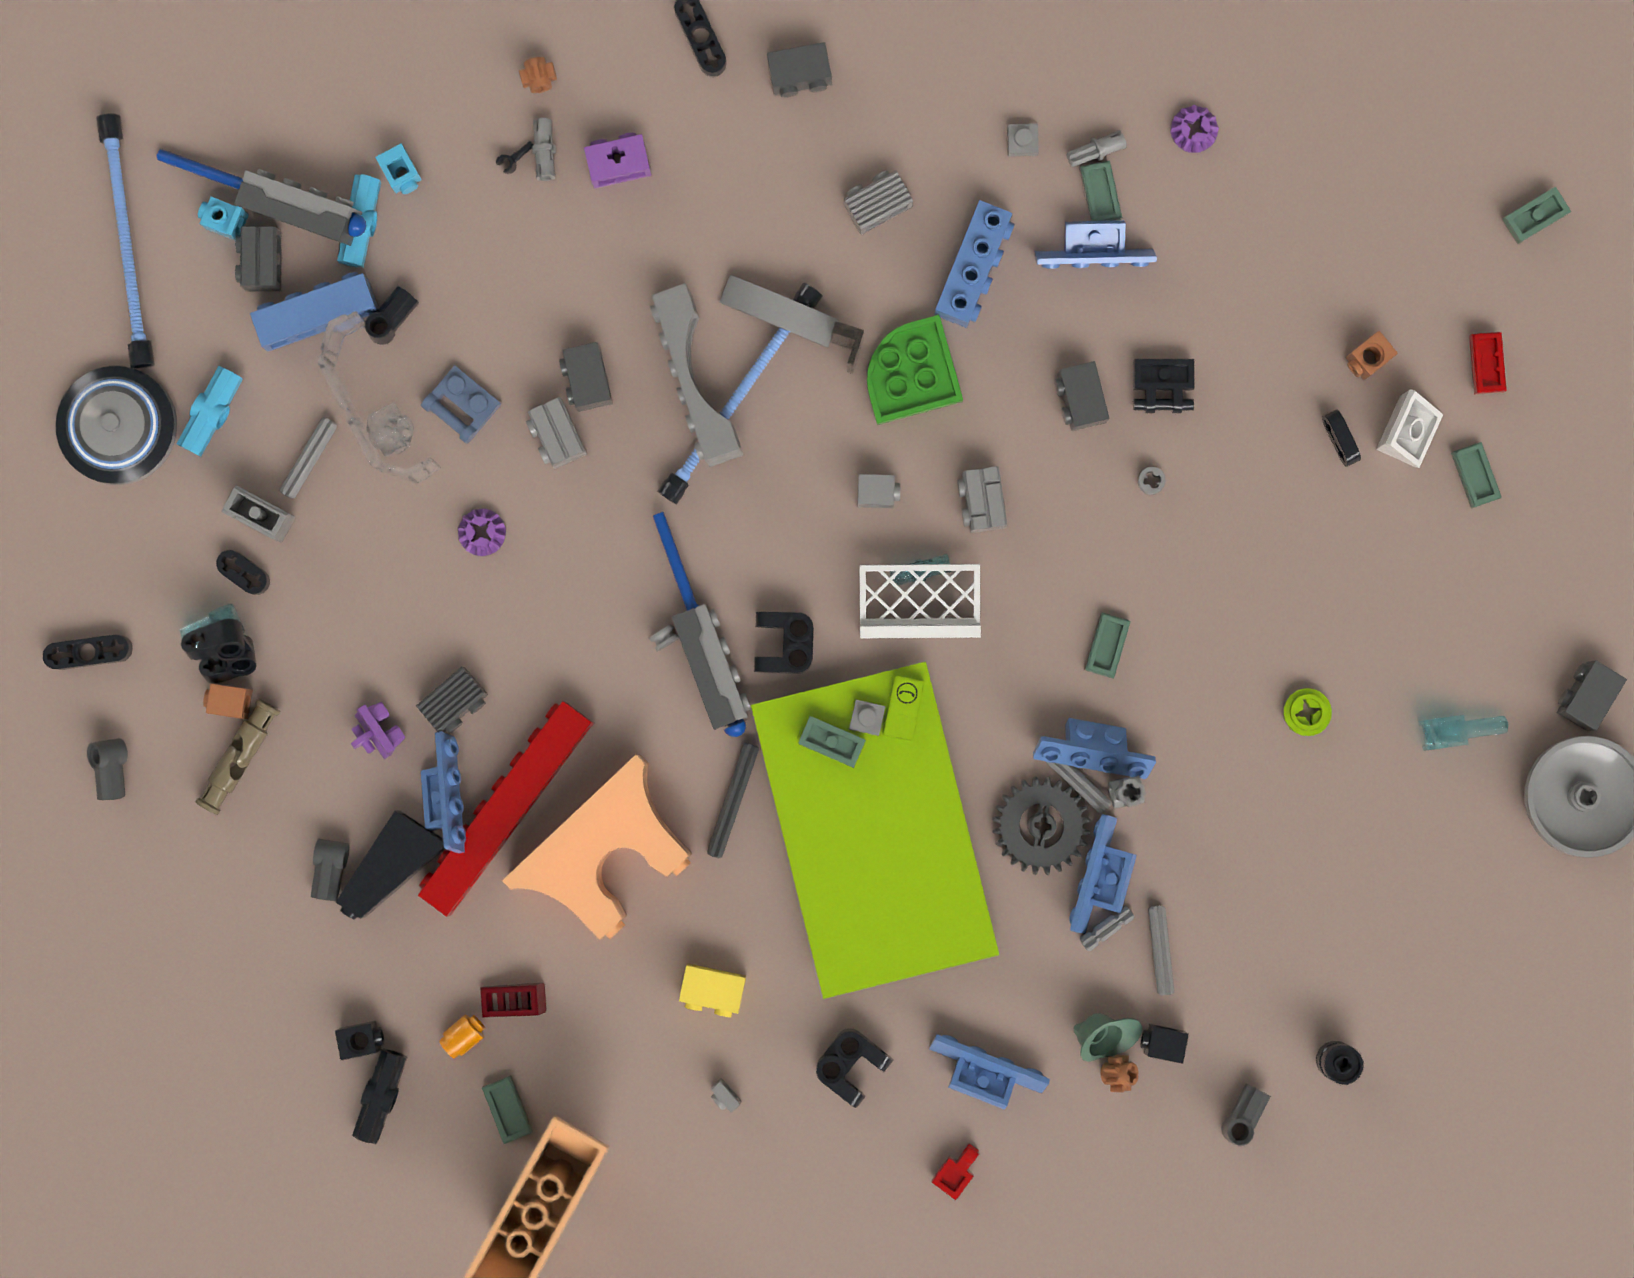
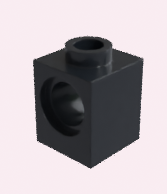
(346, 1040)
(1164, 1043)

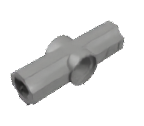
(1126, 792)

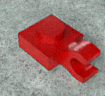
(954, 1174)

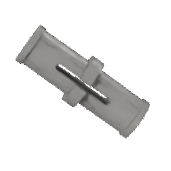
(543, 149)

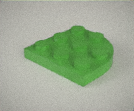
(912, 372)

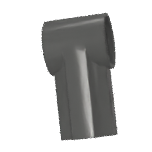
(107, 761)
(330, 861)
(1246, 1111)

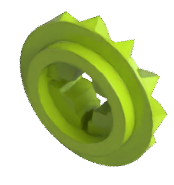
(1313, 699)

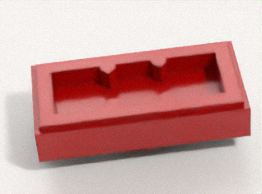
(1488, 363)

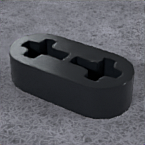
(1341, 438)
(238, 577)

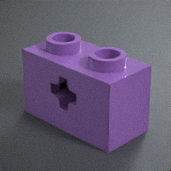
(633, 160)

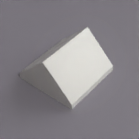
(1410, 429)

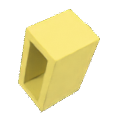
(712, 989)

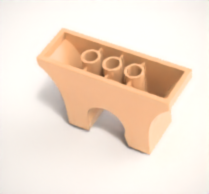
(573, 856)
(539, 1204)

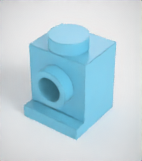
(394, 161)
(231, 222)

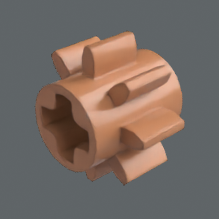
(537, 75)
(1119, 1073)

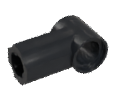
(393, 313)

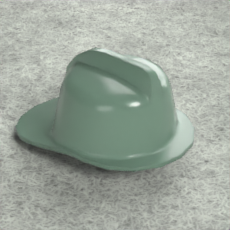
(1105, 1037)

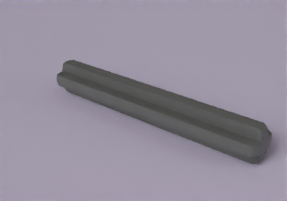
(732, 800)

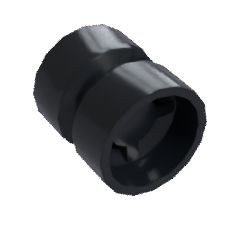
(1339, 1062)

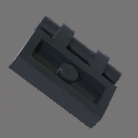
(1163, 375)

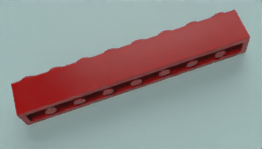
(506, 807)

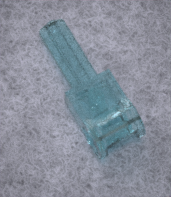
(1455, 731)

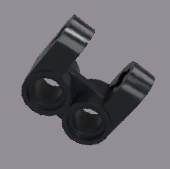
(804, 643)
(222, 646)
(846, 1061)

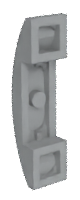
(778, 310)

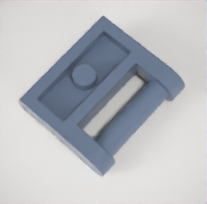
(468, 397)

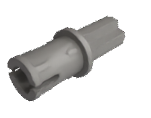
(1097, 148)

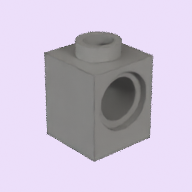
(877, 491)

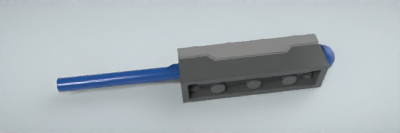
(283, 200)
(705, 649)

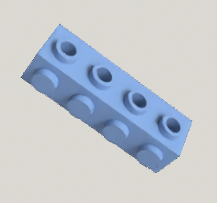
(973, 263)
(310, 312)

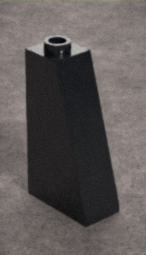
(392, 861)

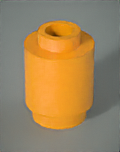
(462, 1036)

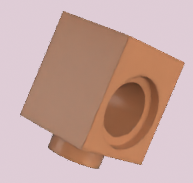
(1379, 347)
(227, 701)

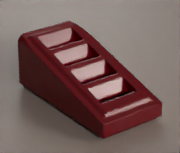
(538, 1000)

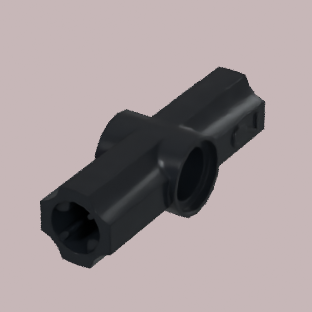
(379, 1096)

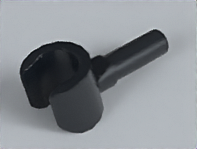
(515, 157)

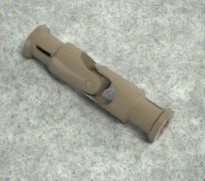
(248, 739)

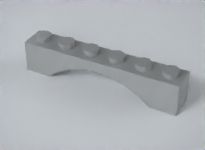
(678, 319)

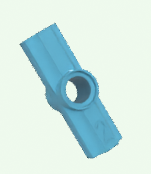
(365, 198)
(209, 411)

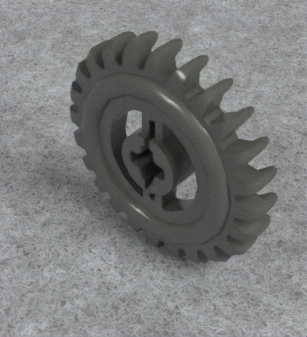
(1045, 796)

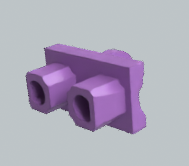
(369, 719)

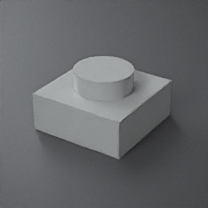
(1023, 140)
(867, 717)
(724, 1096)

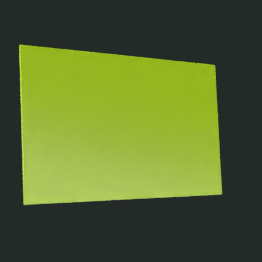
(875, 845)

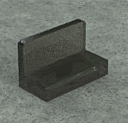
(851, 338)

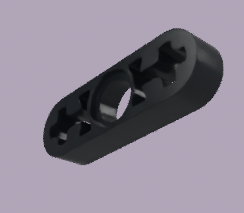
(716, 50)
(65, 646)

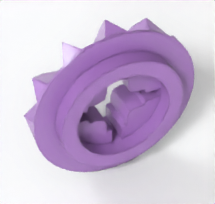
(1199, 141)
(495, 529)

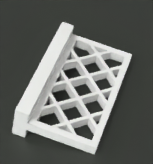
(920, 627)

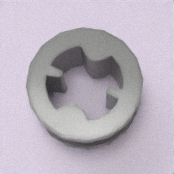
(1156, 472)
(664, 637)

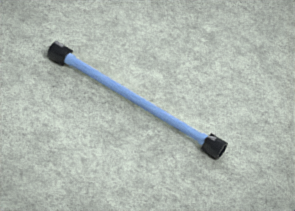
(110, 133)
(676, 484)

